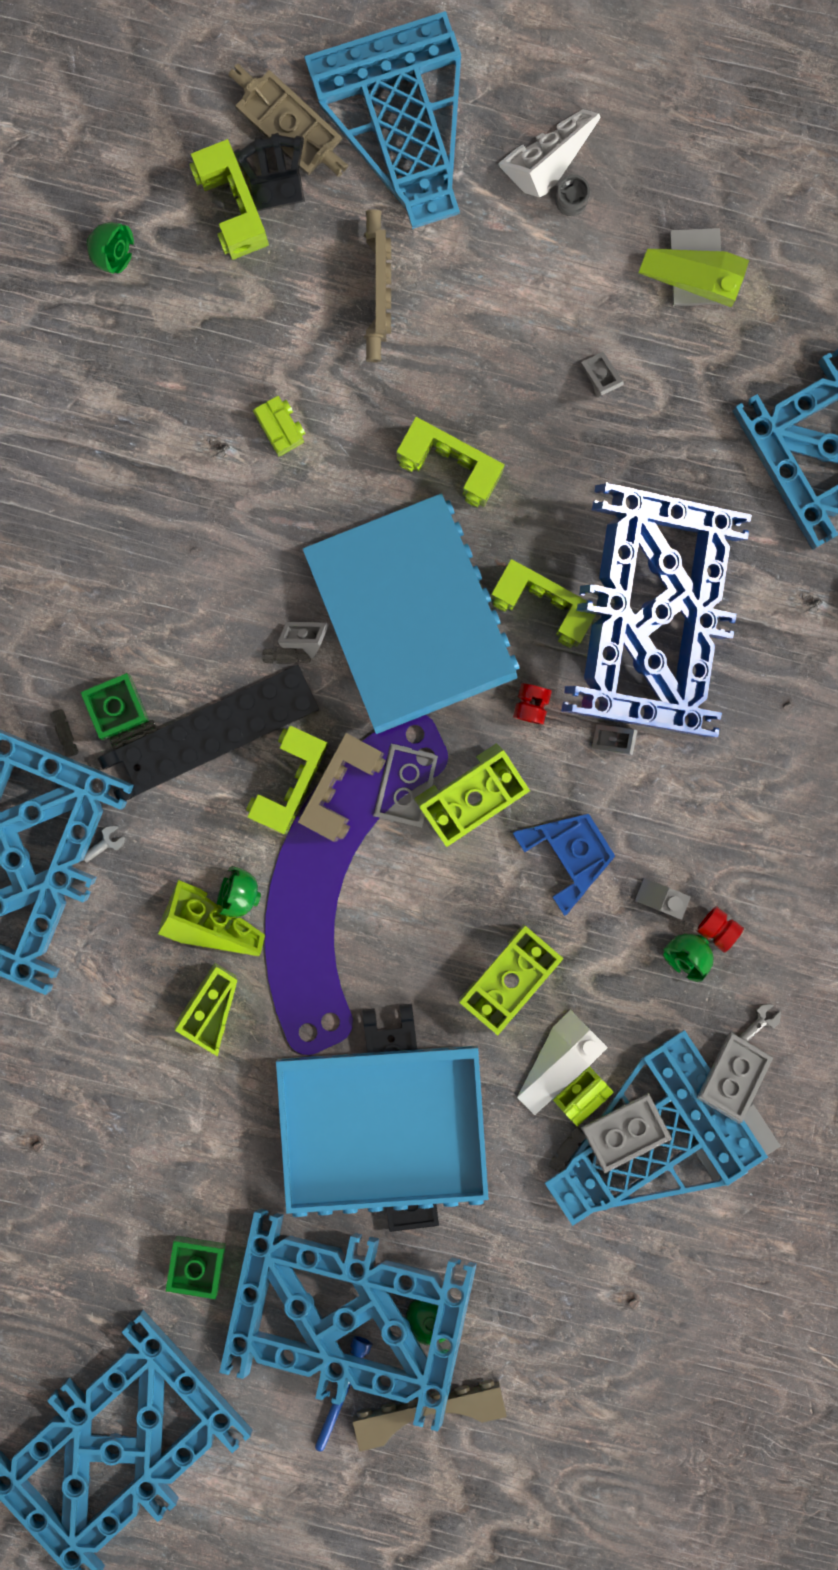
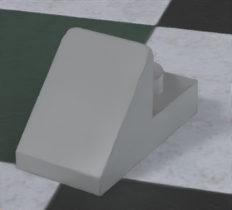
(601, 374)
(303, 636)
(662, 898)

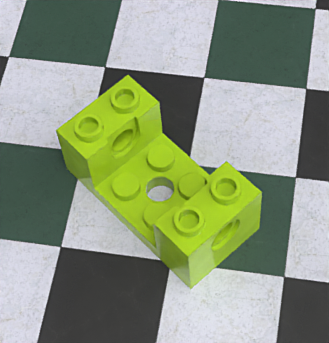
(216, 167)
(424, 436)
(512, 585)
(449, 807)
(273, 813)
(490, 997)

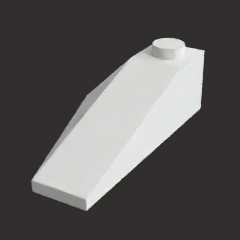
(545, 161)
(563, 1058)

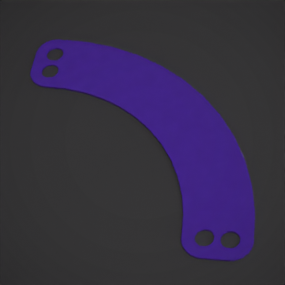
(308, 888)

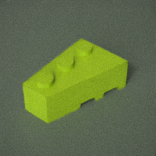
(208, 1009)

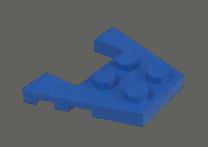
(578, 847)

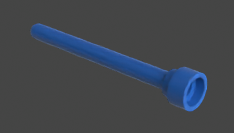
(360, 1347)

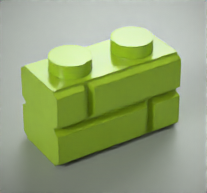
(279, 426)
(583, 1096)

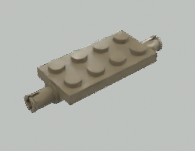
(277, 109)
(381, 247)

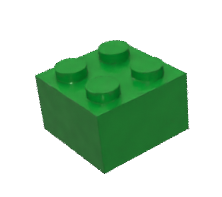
(114, 706)
(195, 1267)

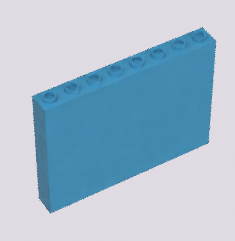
(411, 613)
(382, 1130)

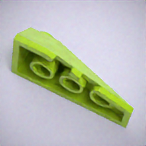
(703, 273)
(195, 921)

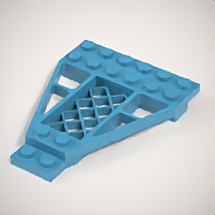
(388, 59)
(726, 1143)

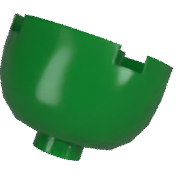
(109, 247)
(238, 893)
(691, 955)
(422, 1319)

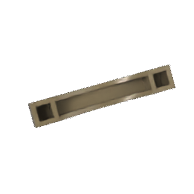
(478, 1402)

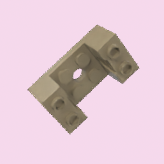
(323, 819)

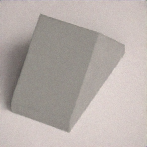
(614, 739)

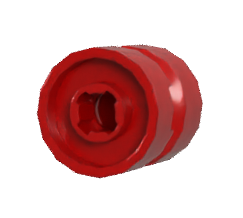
(527, 711)
(717, 927)

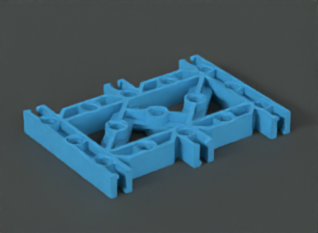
(783, 437)
(43, 888)
(321, 1334)
(153, 1368)

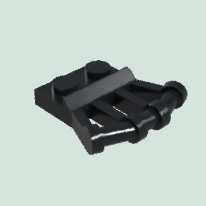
(275, 188)

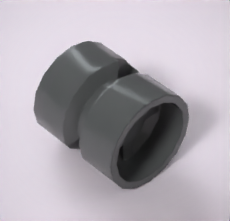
(572, 195)

